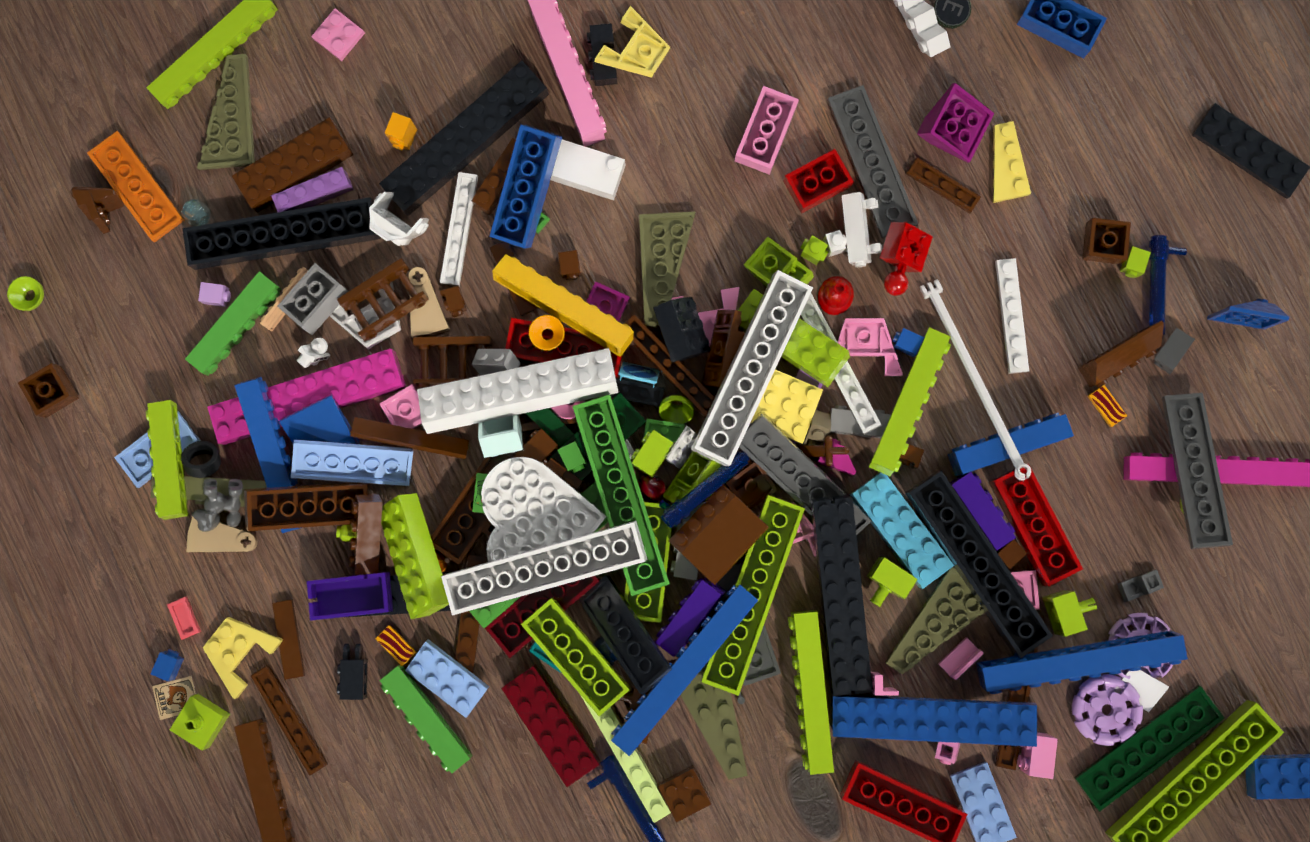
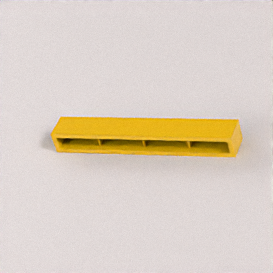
(563, 305)

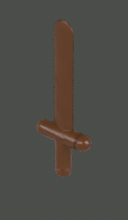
(824, 450)

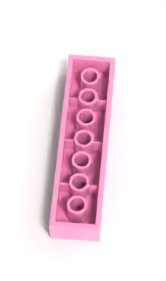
(568, 71)

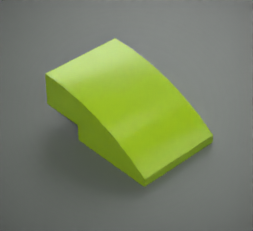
(773, 257)

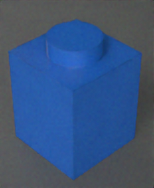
(907, 342)
(167, 665)

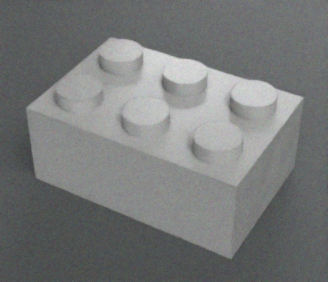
(312, 299)

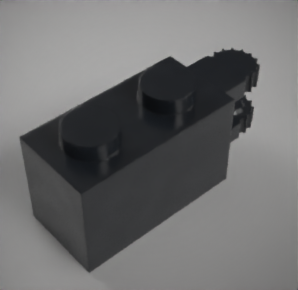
(352, 675)

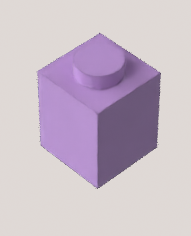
(214, 294)

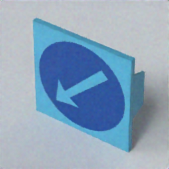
(639, 373)

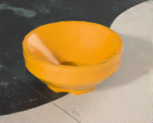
(542, 323)

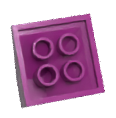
(956, 123)

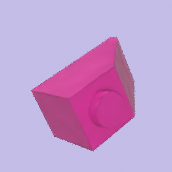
(840, 462)

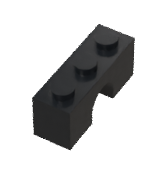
(598, 37)

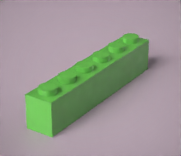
(233, 324)
(425, 718)

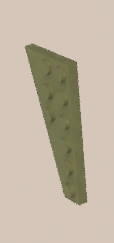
(230, 125)
(662, 252)
(941, 617)
(717, 722)

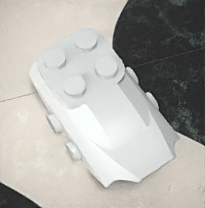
(390, 226)

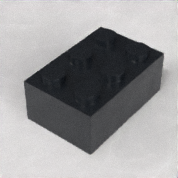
(682, 329)

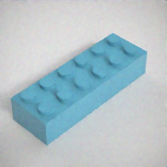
(902, 530)

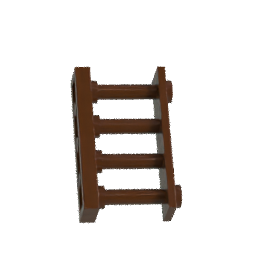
(382, 281)
(443, 344)

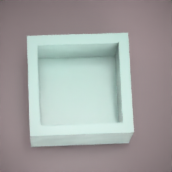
(500, 436)

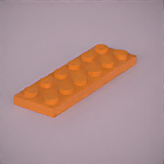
(135, 186)

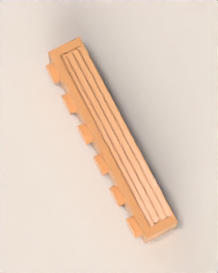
(274, 313)

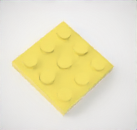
(789, 405)

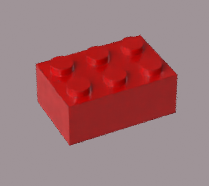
(818, 181)

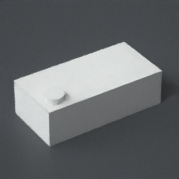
(588, 169)

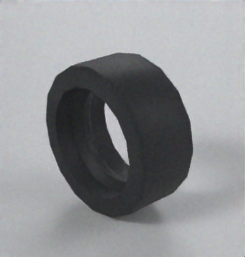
(195, 449)

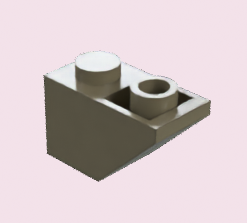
(818, 429)

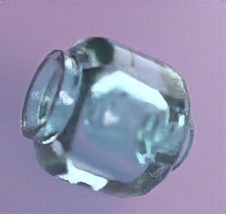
(196, 212)

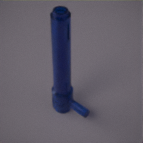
(1158, 258)
(681, 508)
(617, 777)

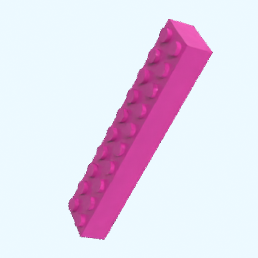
(346, 382)

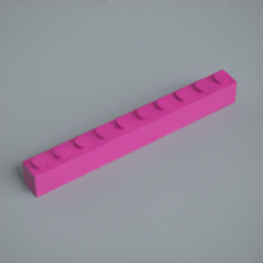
(1231, 470)

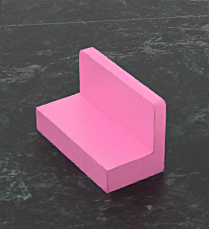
(960, 658)
(877, 685)

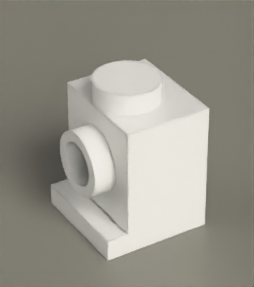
(836, 243)

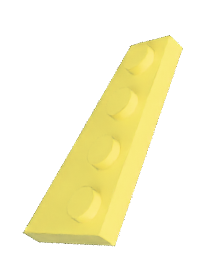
(1009, 170)

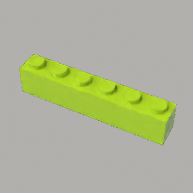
(167, 462)

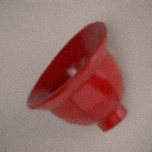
(835, 295)

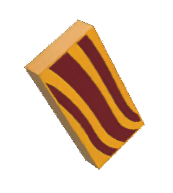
(1107, 406)
(396, 645)

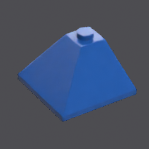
(1252, 314)
(319, 422)

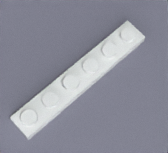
(459, 229)
(1012, 316)

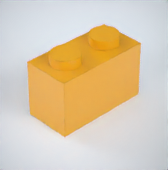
(400, 131)

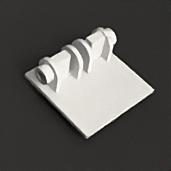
(682, 448)

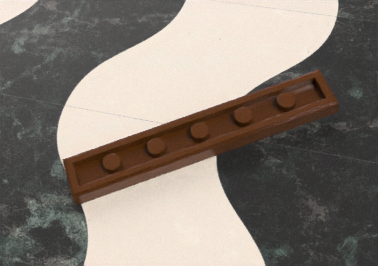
(409, 438)
(289, 720)

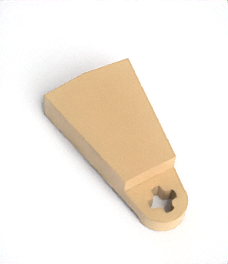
(430, 318)
(219, 539)

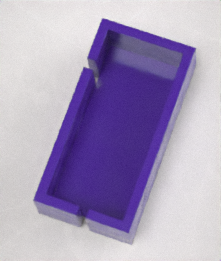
(983, 510)
(350, 596)
(690, 617)

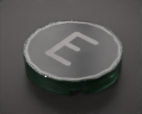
(952, 12)

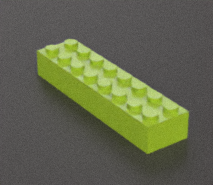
(812, 692)

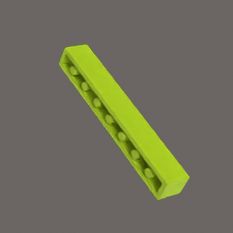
(210, 50)
(909, 402)

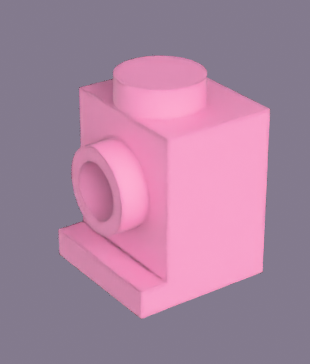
(945, 756)

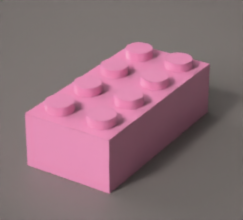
(766, 130)

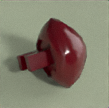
(652, 487)

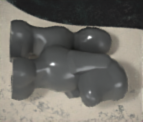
(217, 502)

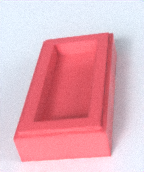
(184, 618)

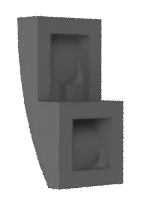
(1140, 585)

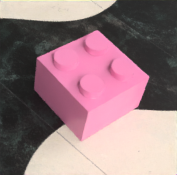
(1039, 760)

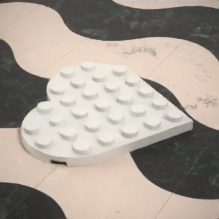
(533, 508)

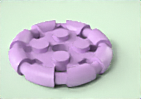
(1139, 622)
(1118, 714)

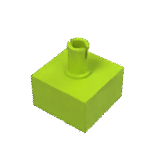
(890, 580)
(1066, 612)
(199, 722)

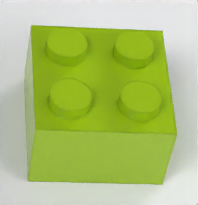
(652, 453)

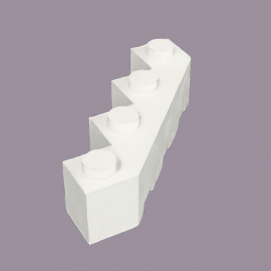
(923, 24)

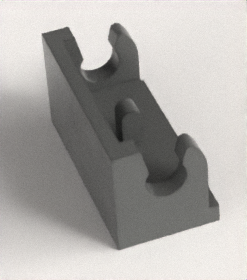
(1173, 350)

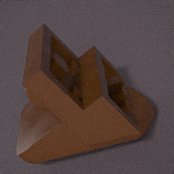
(96, 203)

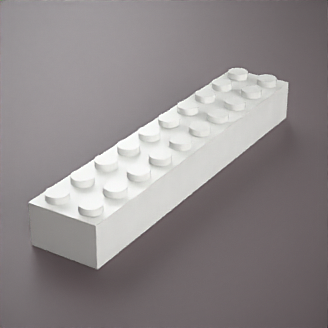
(752, 368)
(517, 391)
(544, 568)

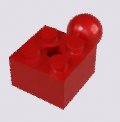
(907, 251)

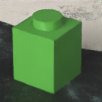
(573, 457)

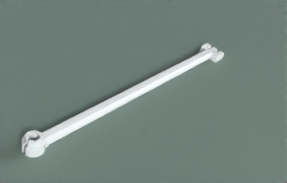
(995, 417)

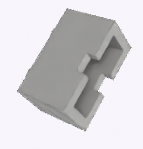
(494, 360)

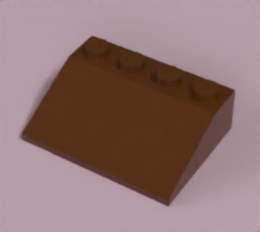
(1123, 355)
(718, 534)

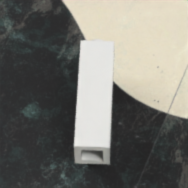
(857, 228)

